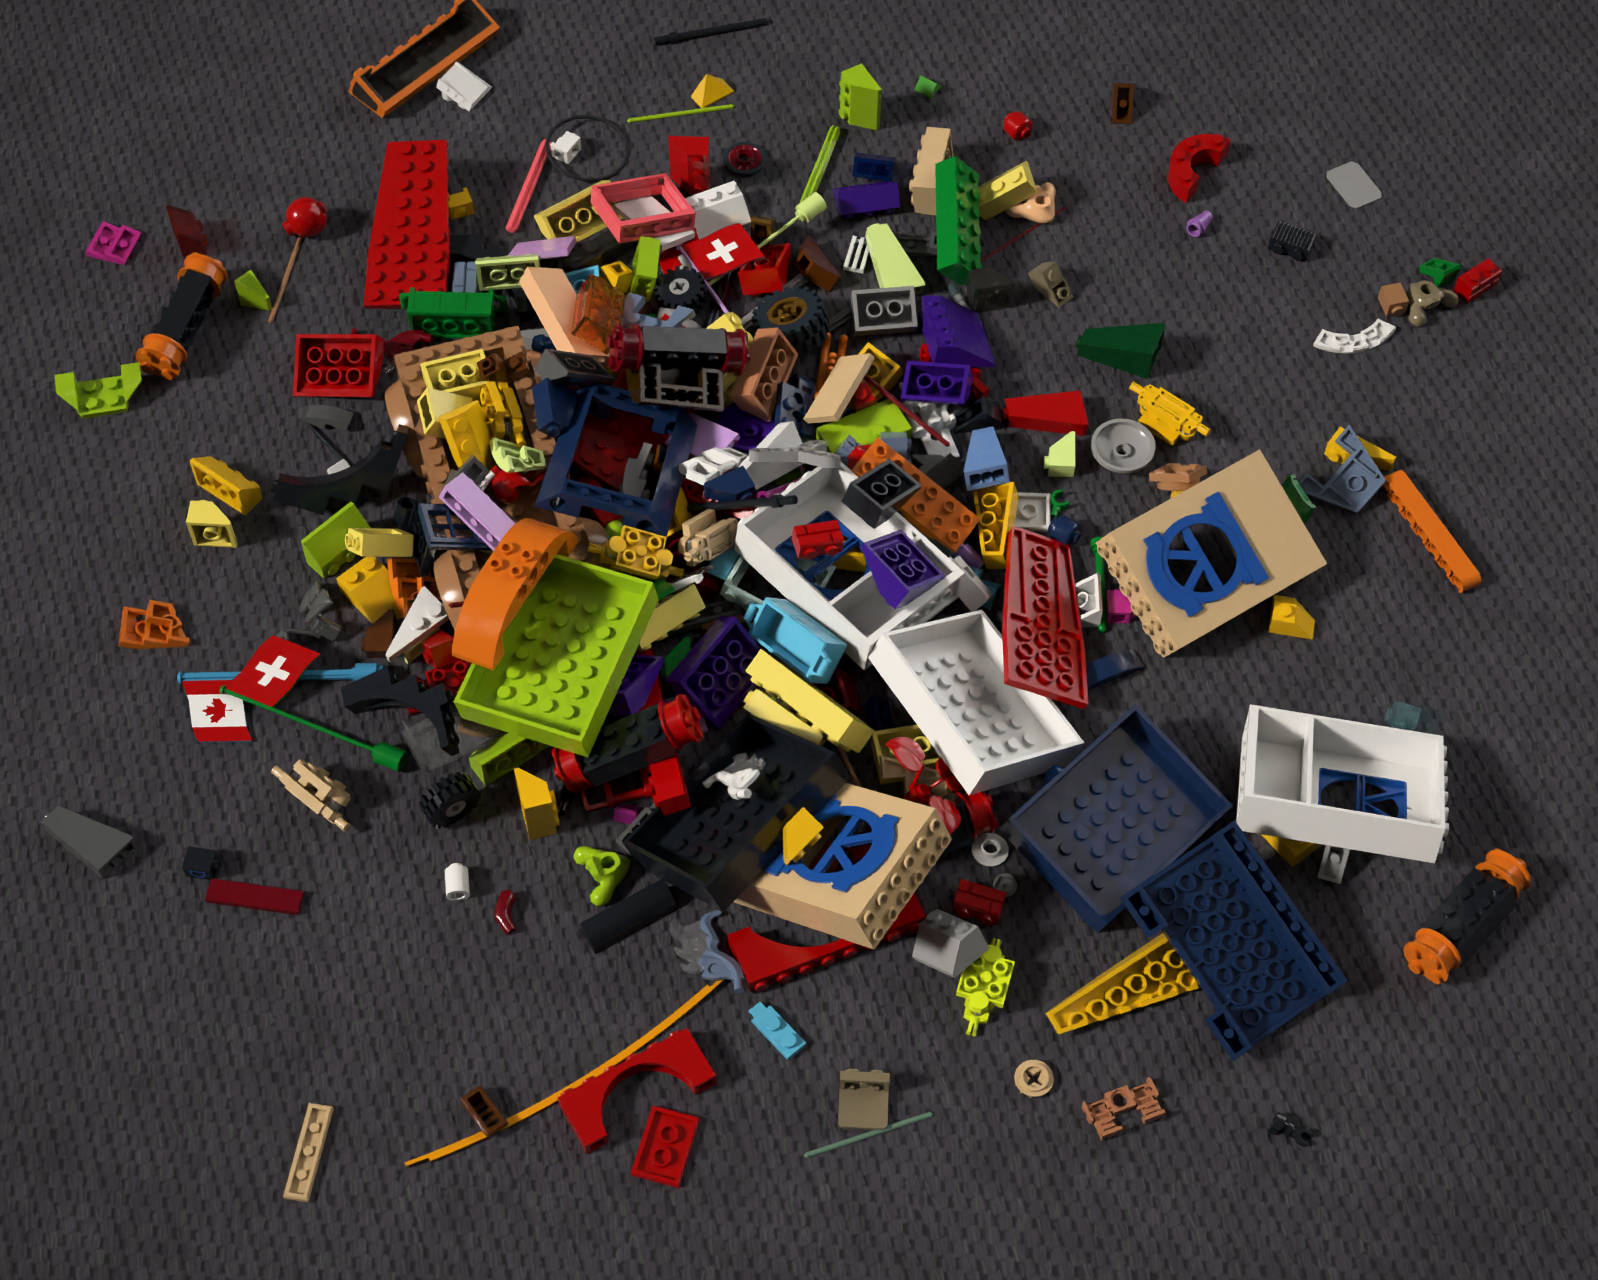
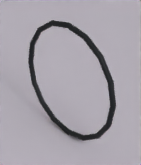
(594, 118)

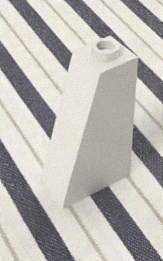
(782, 436)

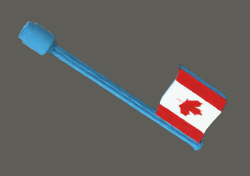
(223, 716)

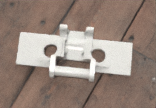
(938, 419)

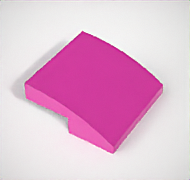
(113, 243)

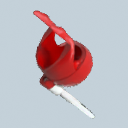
(505, 484)

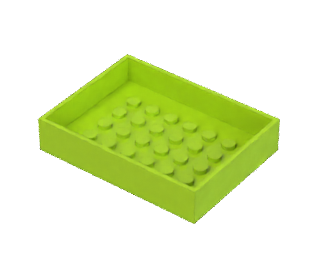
(562, 656)

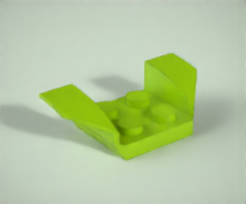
(102, 395)

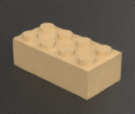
(936, 147)

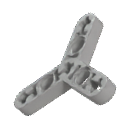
(811, 452)

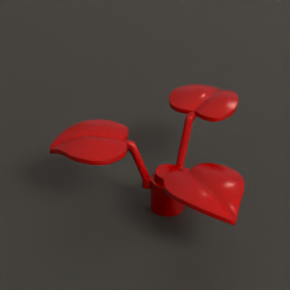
(910, 757)

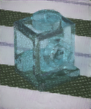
(1402, 716)

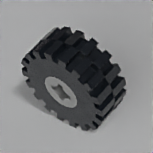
(689, 281)
(449, 799)

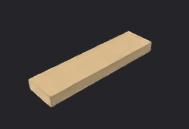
(308, 1152)

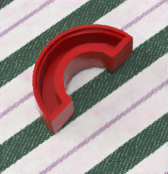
(1192, 152)

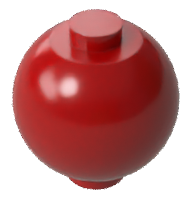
(305, 217)

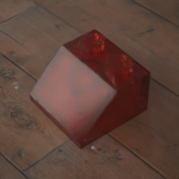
(187, 231)

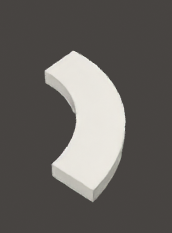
(1364, 341)

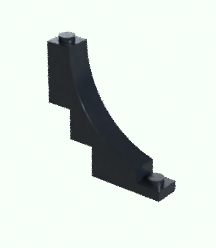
(373, 471)

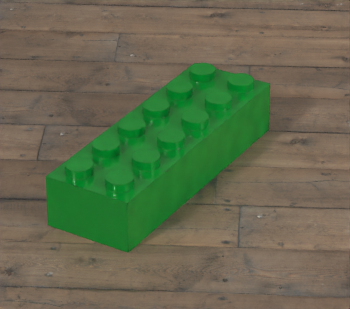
(957, 219)

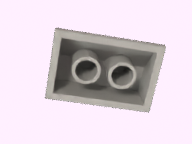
(948, 943)

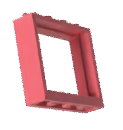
(651, 226)

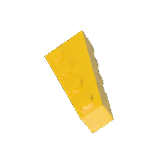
(997, 514)

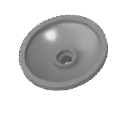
(1124, 437)

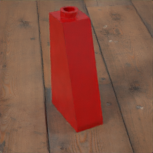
(1047, 412)

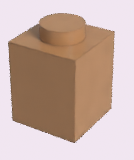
(1393, 299)

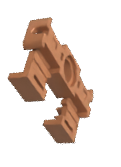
(1138, 1095)

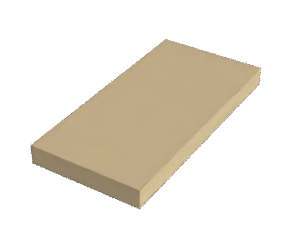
(839, 388)

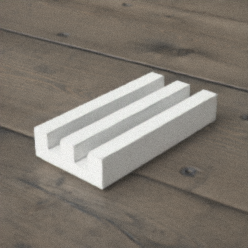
(861, 242)

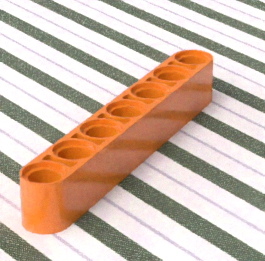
(1432, 531)

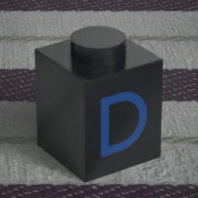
(201, 863)

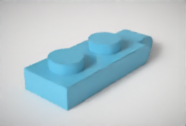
(776, 1030)

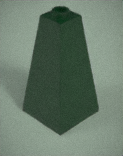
(1123, 347)

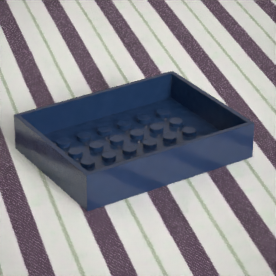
(1115, 817)

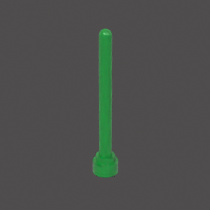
(1100, 568)

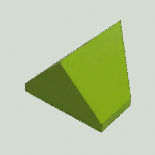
(251, 292)

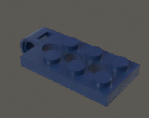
(787, 405)

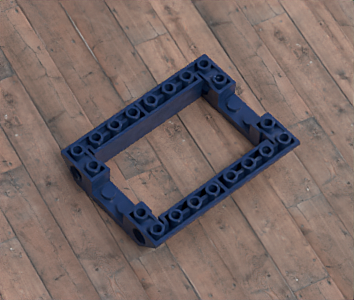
(569, 496)

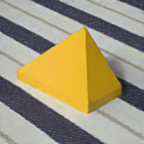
(711, 90)

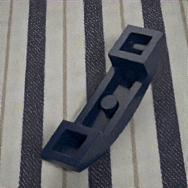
(1112, 666)

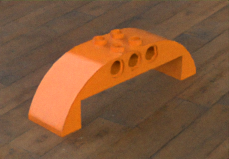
(504, 587)

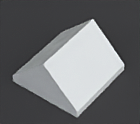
(1090, 600)

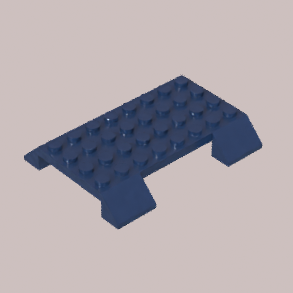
(1236, 938)

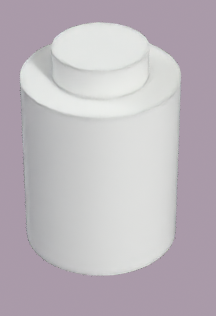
(457, 882)

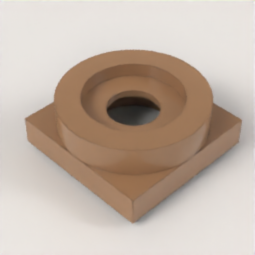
(1177, 476)

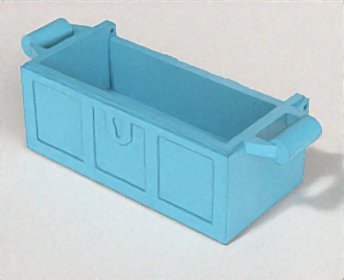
(795, 639)

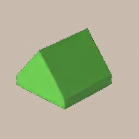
(927, 87)

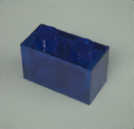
(874, 167)

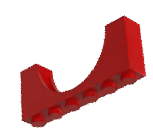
(675, 1056)

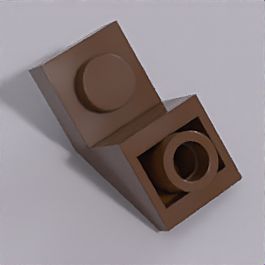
(495, 369)

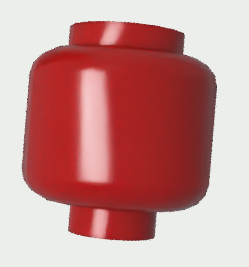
(1017, 125)

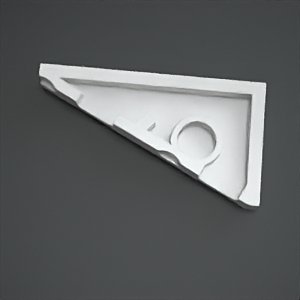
(423, 618)

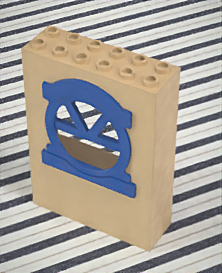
(1258, 527)
(865, 896)

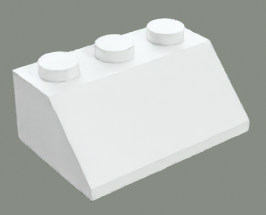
(718, 209)

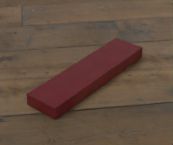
(254, 896)

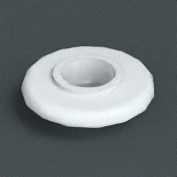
(986, 858)

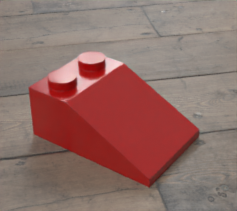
(767, 273)

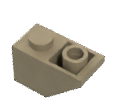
(1051, 283)

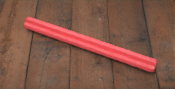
(528, 188)

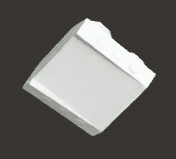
(462, 86)

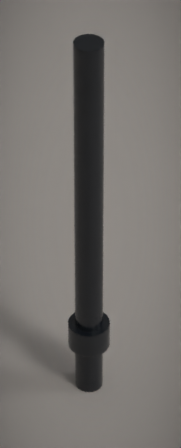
(674, 37)
(774, 501)

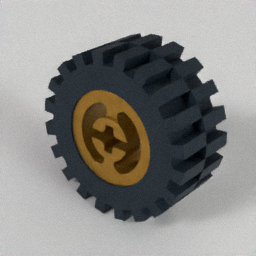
(797, 315)

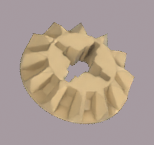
(1033, 1068)

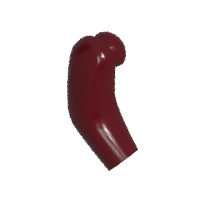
(503, 911)

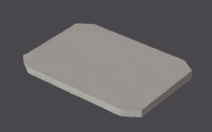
(1353, 185)

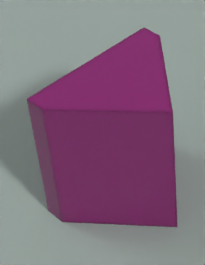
(626, 813)

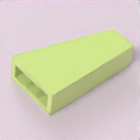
(890, 260)

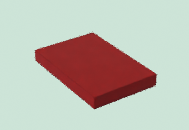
(665, 1146)

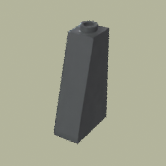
(90, 841)

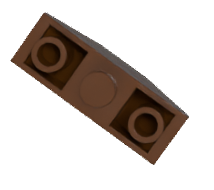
(816, 266)

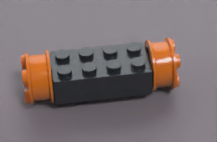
(171, 338)
(1467, 916)

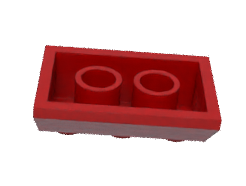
(690, 162)

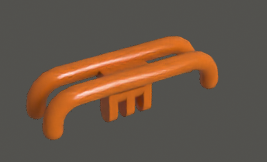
(829, 360)

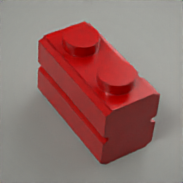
(1478, 280)
(817, 539)
(979, 902)

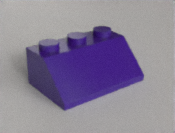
(867, 198)
(937, 382)

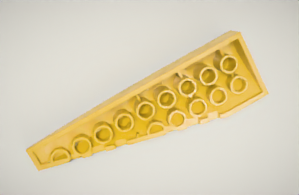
(1136, 981)

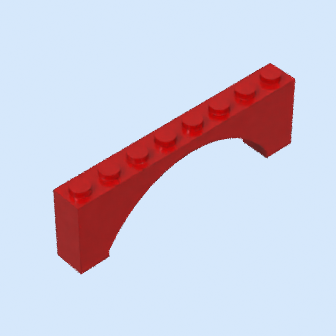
(772, 962)

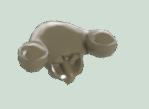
(1426, 296)

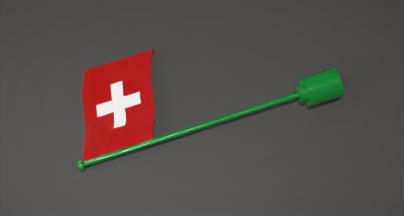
(272, 676)

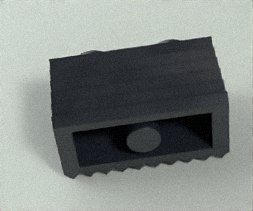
(1292, 241)

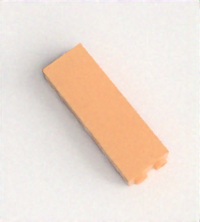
(555, 306)

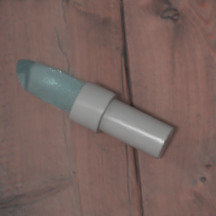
(957, 297)

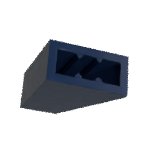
(553, 406)

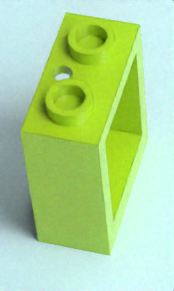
(645, 267)

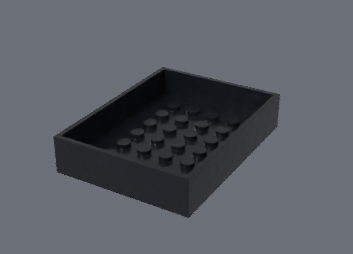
(728, 842)

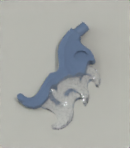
(701, 951)

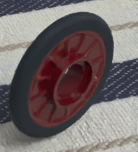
(744, 168)

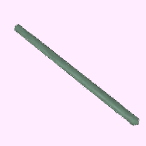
(868, 1135)

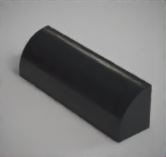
(628, 916)

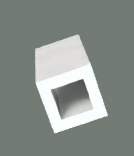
(973, 590)

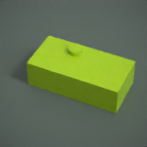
(864, 425)

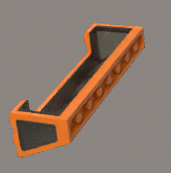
(423, 57)

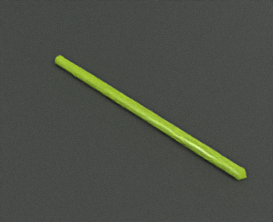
(680, 113)

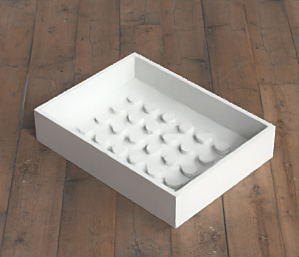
(956, 693)

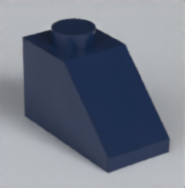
(731, 486)

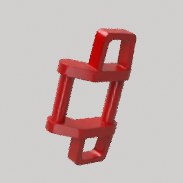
(612, 799)

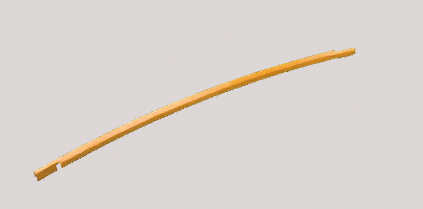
(599, 1070)

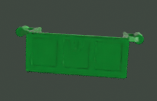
(452, 313)

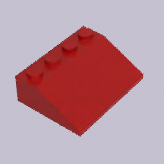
(337, 365)

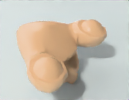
(1037, 207)

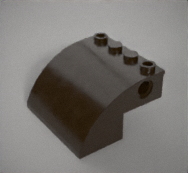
(676, 388)

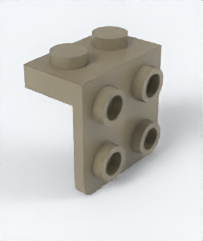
(863, 1099)

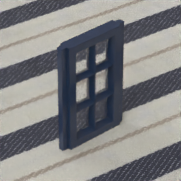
(446, 530)

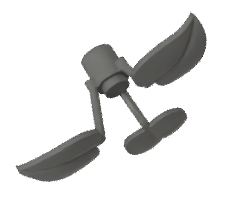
(316, 602)

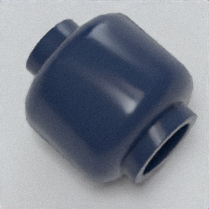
(1065, 530)

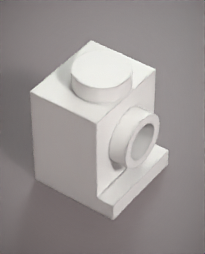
(566, 147)

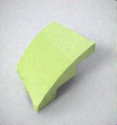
(516, 459)

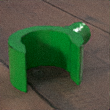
(1057, 507)

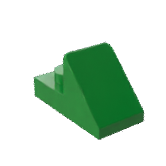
(1441, 271)

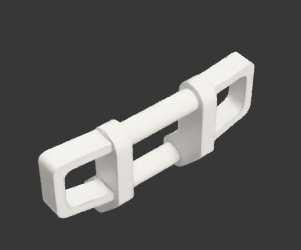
(702, 469)

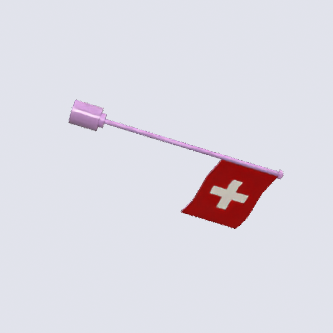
(721, 254)

